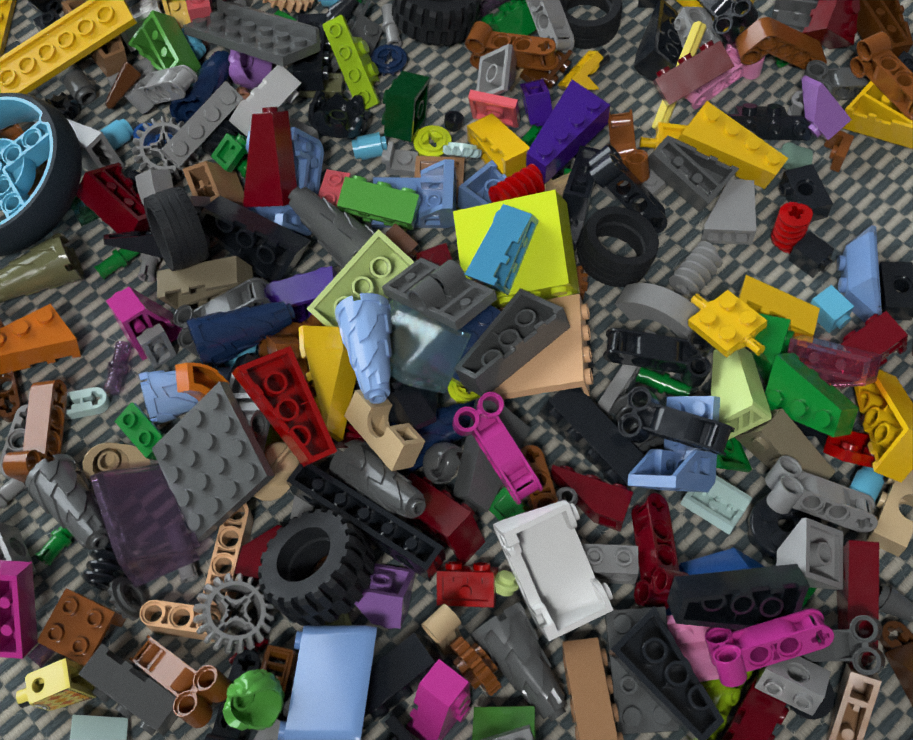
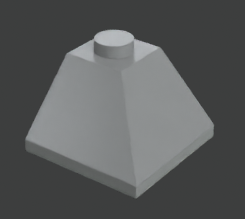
(497, 70)
(817, 553)

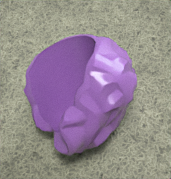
(247, 70)

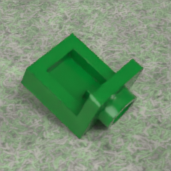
(505, 506)

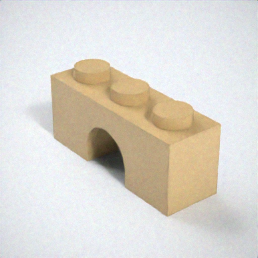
(396, 444)
(893, 528)

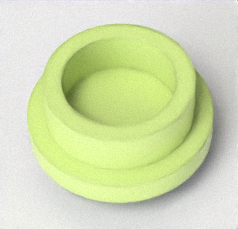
(505, 583)

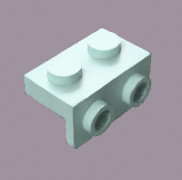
(720, 506)

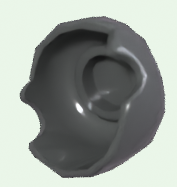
(441, 462)

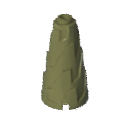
(43, 267)

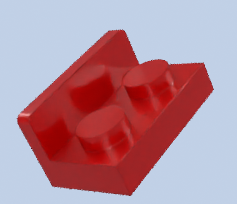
(850, 448)
(466, 584)

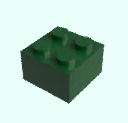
(405, 106)

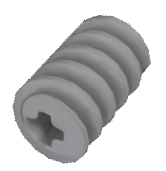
(696, 269)

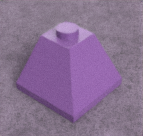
(822, 109)
(387, 596)

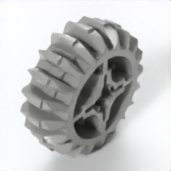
(142, 149)
(225, 605)

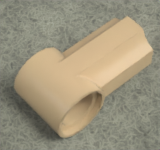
(443, 628)

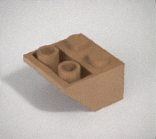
(212, 180)

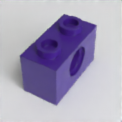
(536, 101)

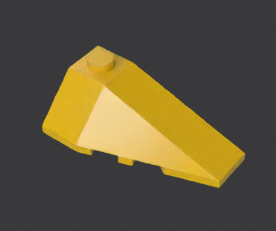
(329, 374)

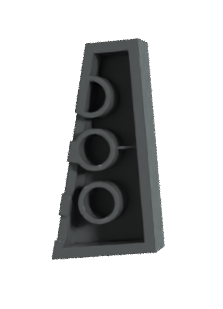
(511, 341)

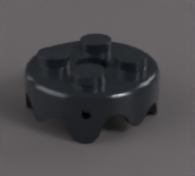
(338, 115)
(764, 528)

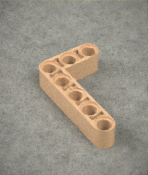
(221, 556)

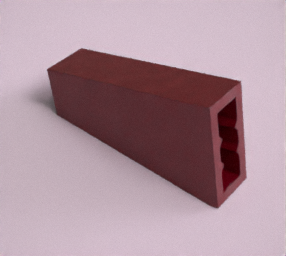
(270, 160)
(859, 589)

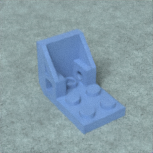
(436, 191)
(679, 465)

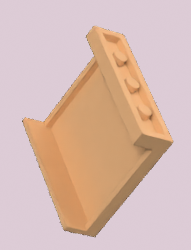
(561, 363)

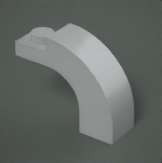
(158, 180)
(658, 304)

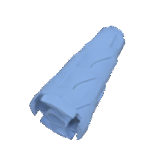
(366, 335)
(162, 396)

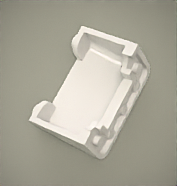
(553, 568)

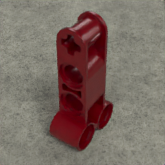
(655, 552)

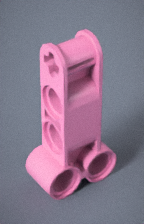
(723, 81)

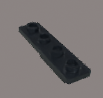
(772, 122)

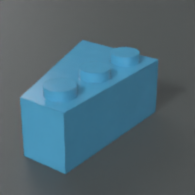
(503, 249)

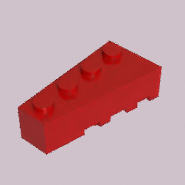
(287, 403)

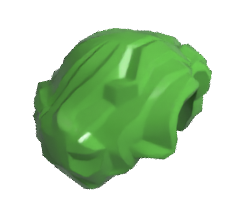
(253, 701)

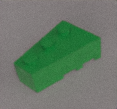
(808, 397)

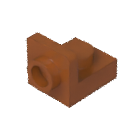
(840, 146)

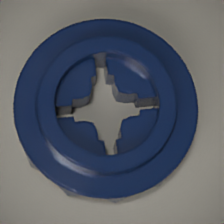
(383, 53)

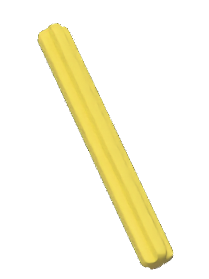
(691, 46)

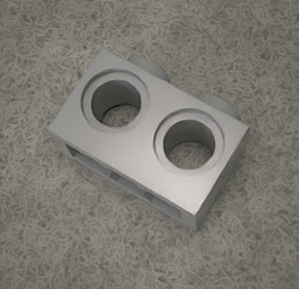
(685, 20)
(613, 562)

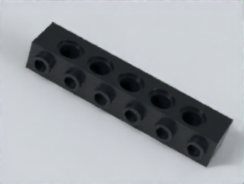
(378, 525)

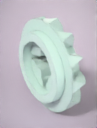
(462, 150)

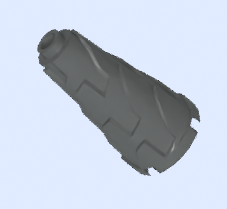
(335, 230)
(369, 476)
(67, 496)
(516, 652)

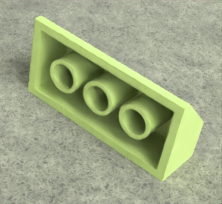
(365, 273)

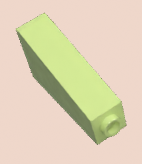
(740, 391)

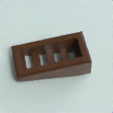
(125, 79)
(288, 669)

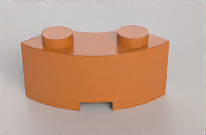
(196, 379)

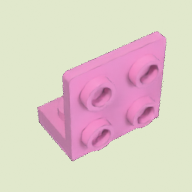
(693, 646)

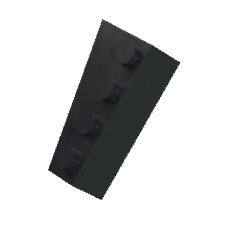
(591, 434)
(660, 668)

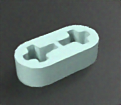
(83, 403)

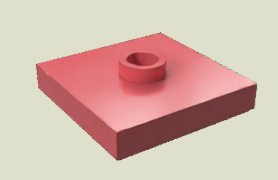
(502, 107)

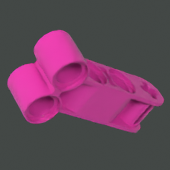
(499, 447)
(765, 644)

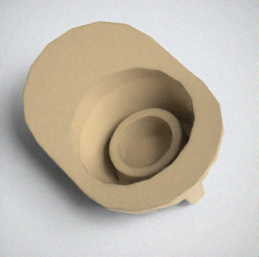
(111, 457)
(283, 464)

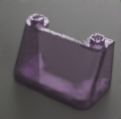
(144, 522)

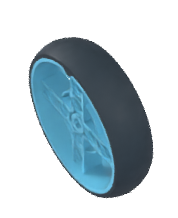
(52, 139)

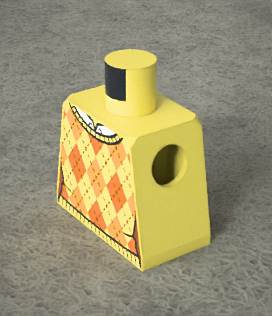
(55, 686)

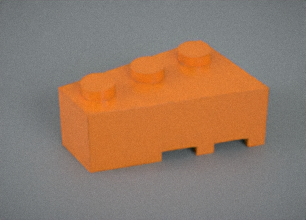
(36, 339)

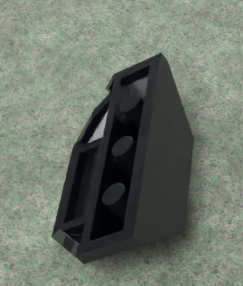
(411, 404)

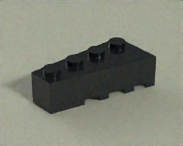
(253, 238)
(737, 596)
(398, 676)

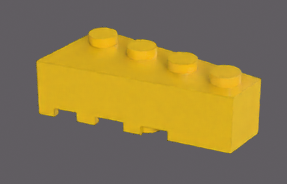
(733, 144)
(889, 425)

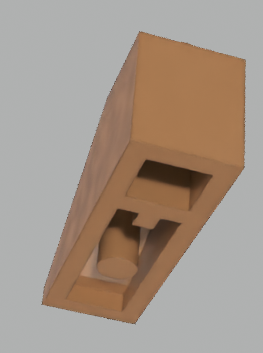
(853, 705)

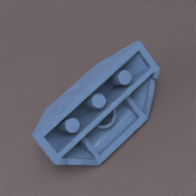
(860, 274)

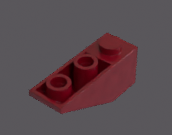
(598, 500)

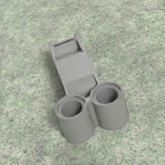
(552, 23)
(160, 86)
(818, 497)

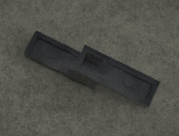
(579, 191)

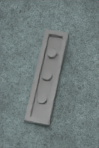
(201, 124)

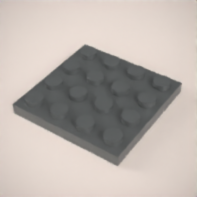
(212, 461)

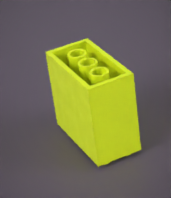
(549, 261)

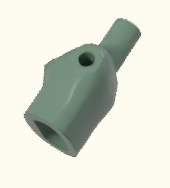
(796, 155)

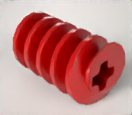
(521, 183)
(791, 225)

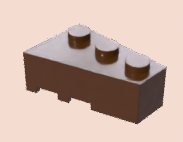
(888, 18)

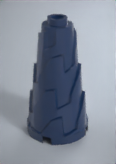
(210, 78)
(227, 334)
(440, 430)

